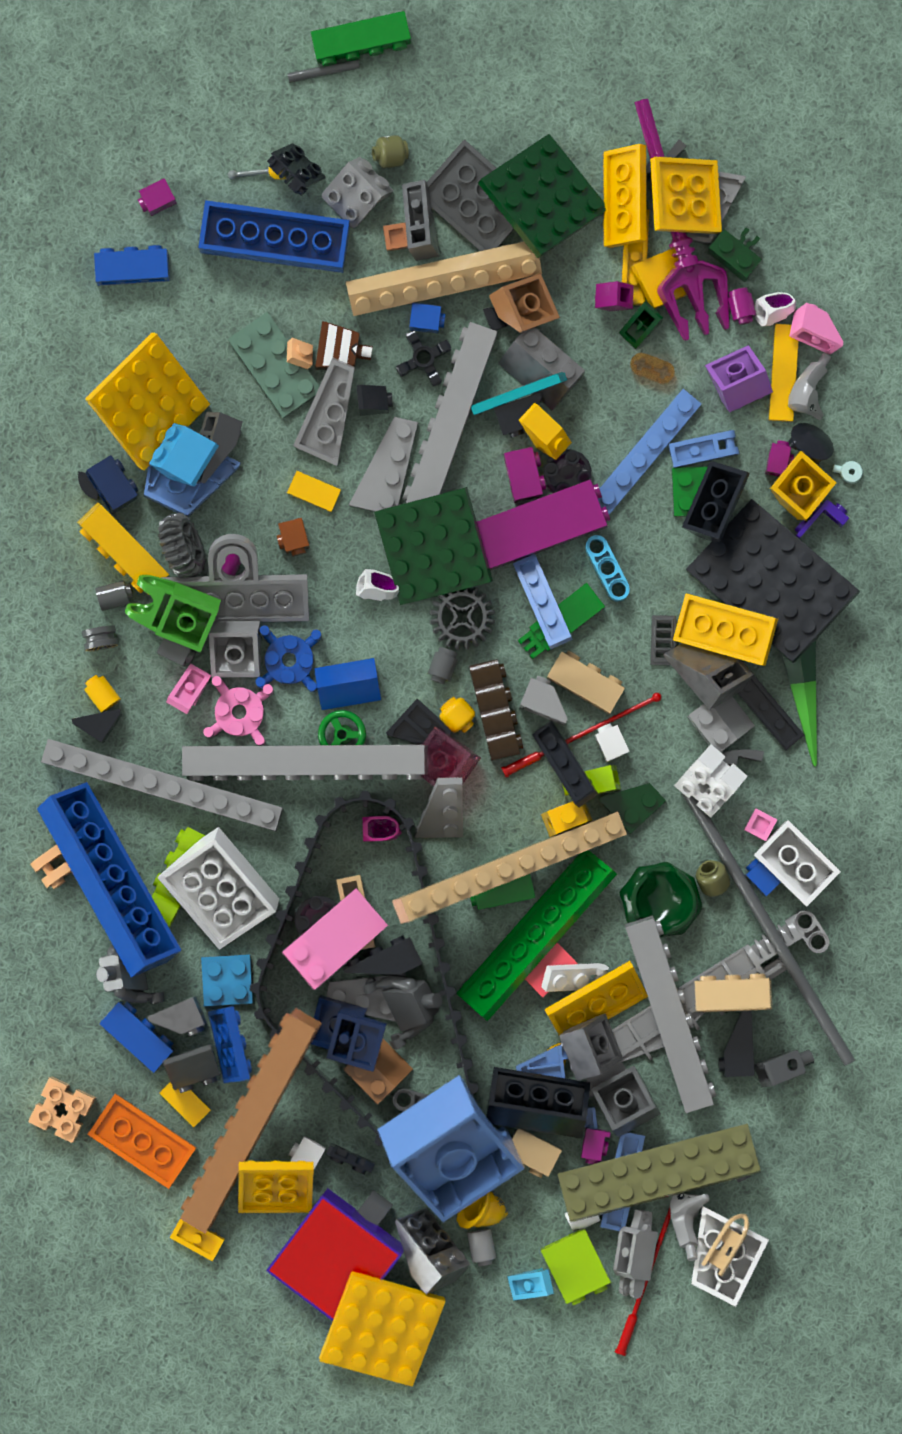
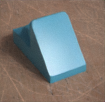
(530, 1284)

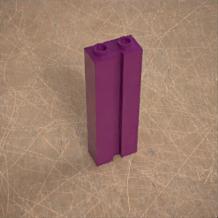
(542, 524)

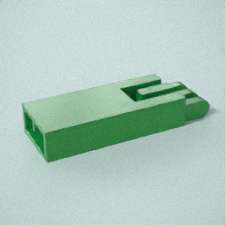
(575, 610)

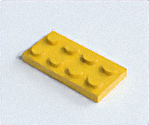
(625, 196)
(725, 629)
(606, 995)

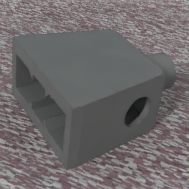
(775, 1069)

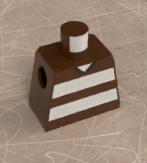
(340, 344)

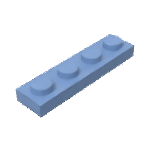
(542, 601)
(627, 1144)

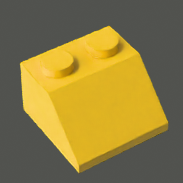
(802, 487)

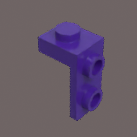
(834, 512)

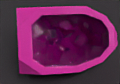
(380, 828)

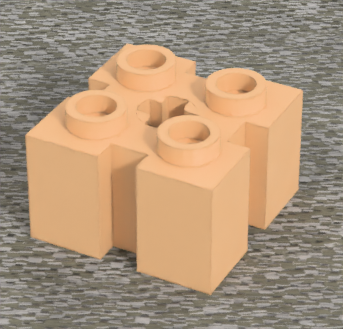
(76, 1104)

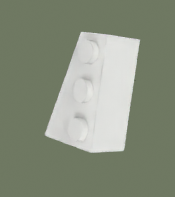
(737, 1275)

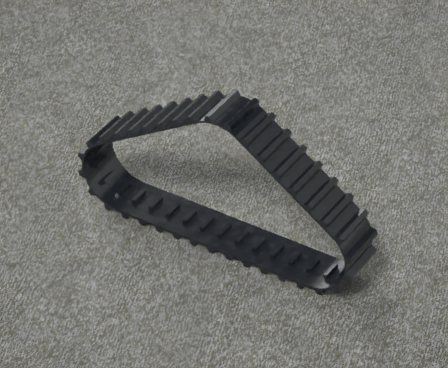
(283, 916)

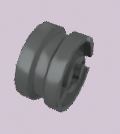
(100, 637)

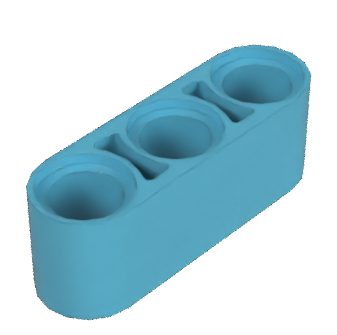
(607, 556)

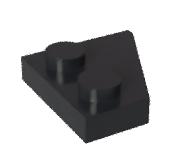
(416, 724)
(343, 1155)

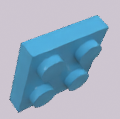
(226, 980)

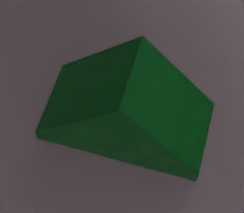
(641, 325)

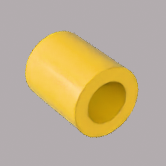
(101, 693)

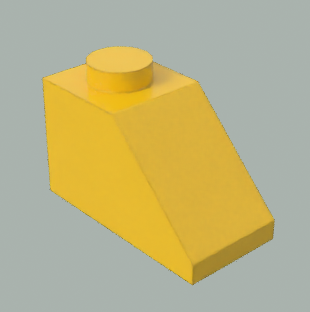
(545, 432)

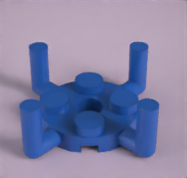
(289, 644)

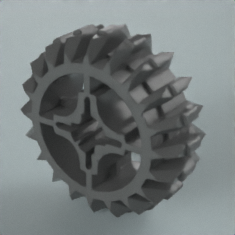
(181, 545)
(477, 632)

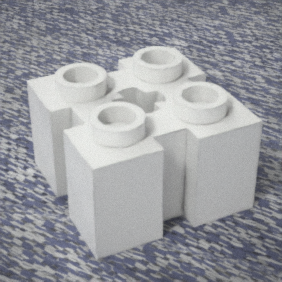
(710, 780)

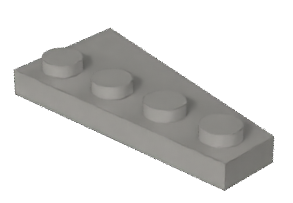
(326, 418)
(386, 474)

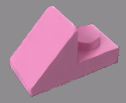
(188, 689)

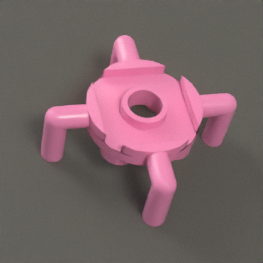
(225, 706)

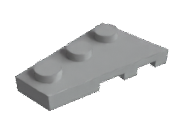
(444, 811)

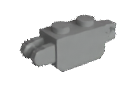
(635, 1254)

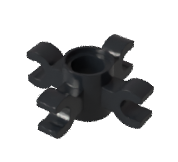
(434, 352)

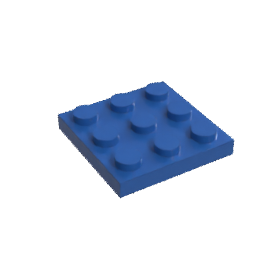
(229, 1045)

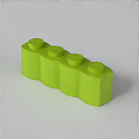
(162, 897)

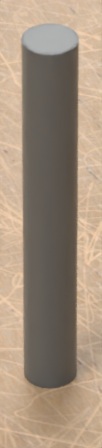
(323, 70)

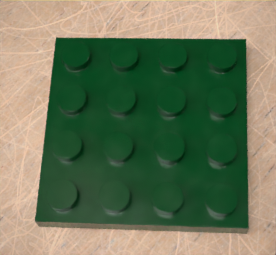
(543, 195)
(433, 546)

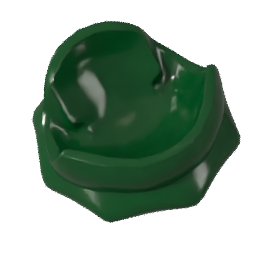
(665, 894)

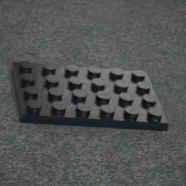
(775, 575)

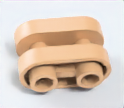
(56, 876)

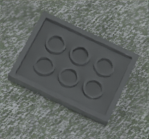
(462, 201)

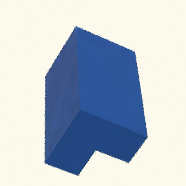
(347, 684)

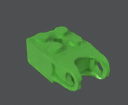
(169, 611)

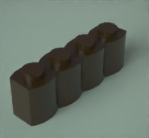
(494, 709)

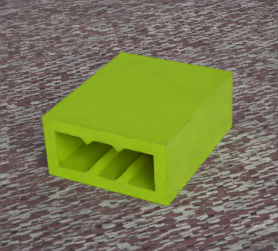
(575, 1267)

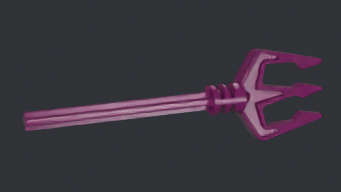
(688, 270)

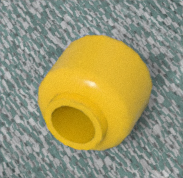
(457, 714)

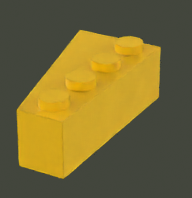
(119, 544)

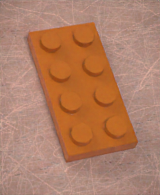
(142, 1140)

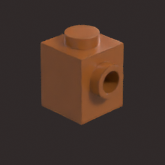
(293, 537)

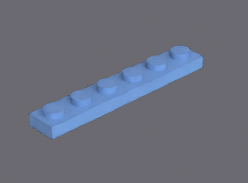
(647, 449)

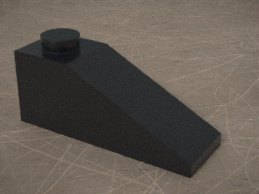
(738, 1051)

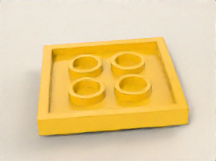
(686, 195)
(275, 1187)

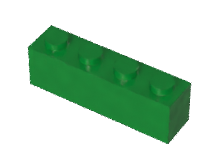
(360, 38)

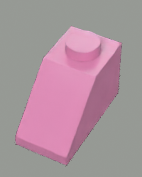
(815, 329)

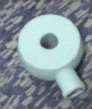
(844, 471)

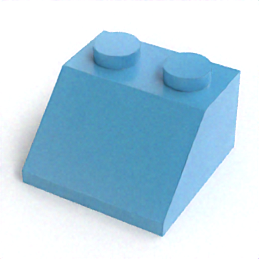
(183, 455)

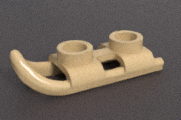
(730, 1239)

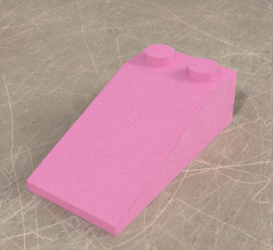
(334, 939)

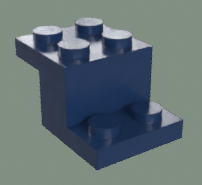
(348, 1033)

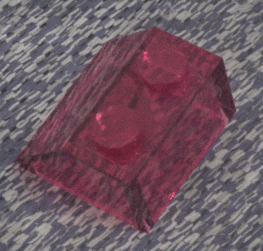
(448, 757)

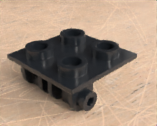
(293, 160)

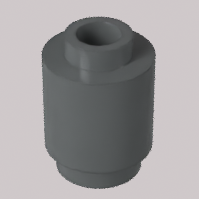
(443, 665)

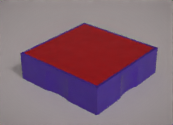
(328, 1248)

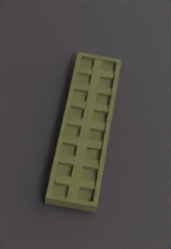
(659, 1173)

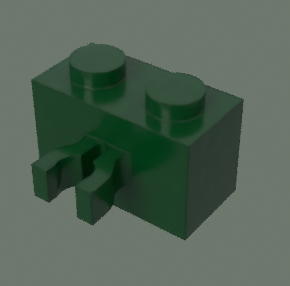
(735, 254)

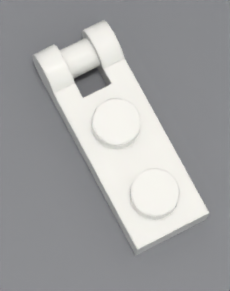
(571, 976)

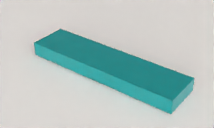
(519, 393)

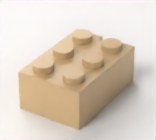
(733, 993)

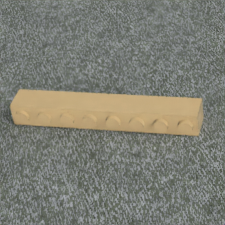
(442, 278)

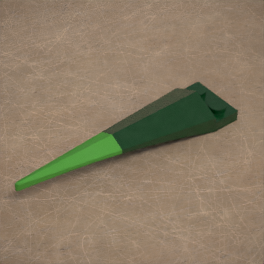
(803, 685)

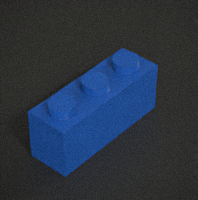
(131, 265)
(137, 1035)

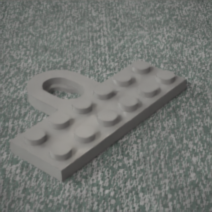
(249, 594)

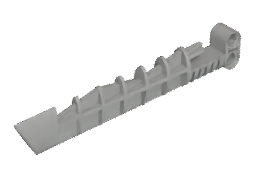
(641, 1034)

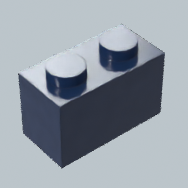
(112, 484)

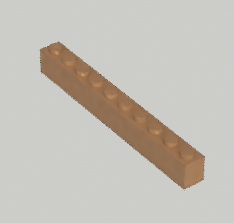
(251, 1119)

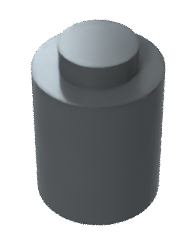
(114, 595)

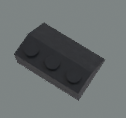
(715, 501)

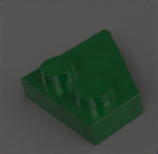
(633, 804)

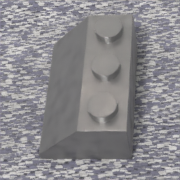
(535, 358)

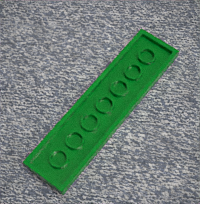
(536, 934)

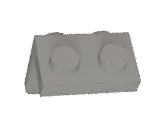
(356, 191)

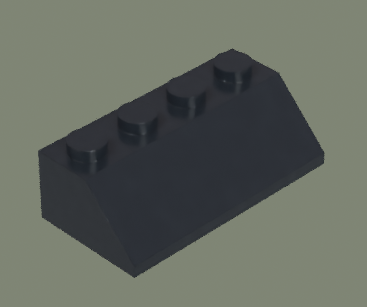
(538, 1102)

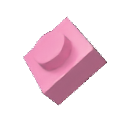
(760, 824)

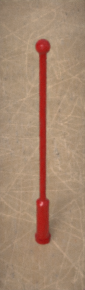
(536, 756)
(632, 1318)

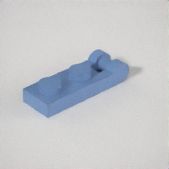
(702, 449)

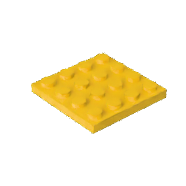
(146, 398)
(382, 1329)

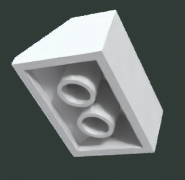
(796, 863)

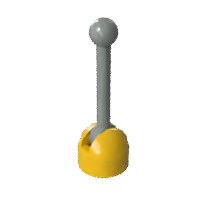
(232, 174)

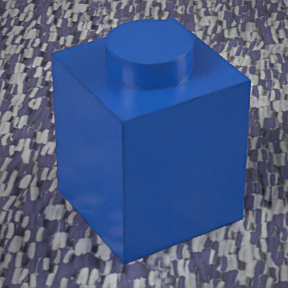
(426, 318)
(761, 877)

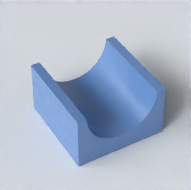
(449, 1150)

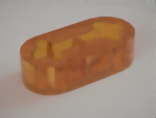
(654, 363)

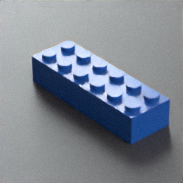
(274, 236)

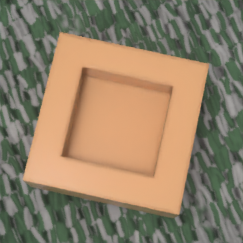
(299, 353)

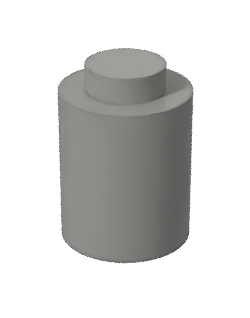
(482, 1246)

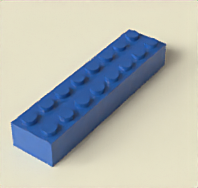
(109, 879)

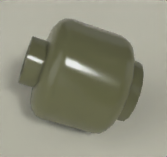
(390, 151)
(712, 878)

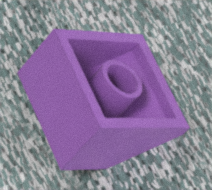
(739, 378)

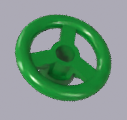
(333, 718)

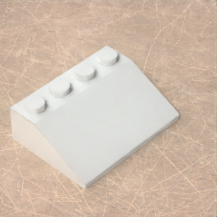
(219, 888)

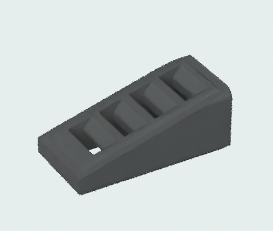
(654, 630)

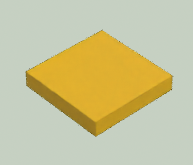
(652, 272)

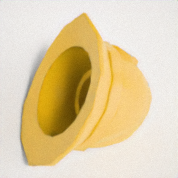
(483, 1212)

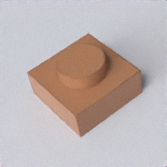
(395, 236)

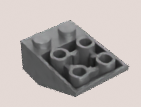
(709, 673)
(429, 1251)

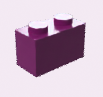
(524, 475)

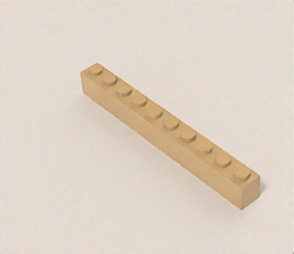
(509, 867)

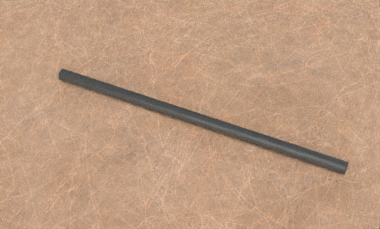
(771, 932)

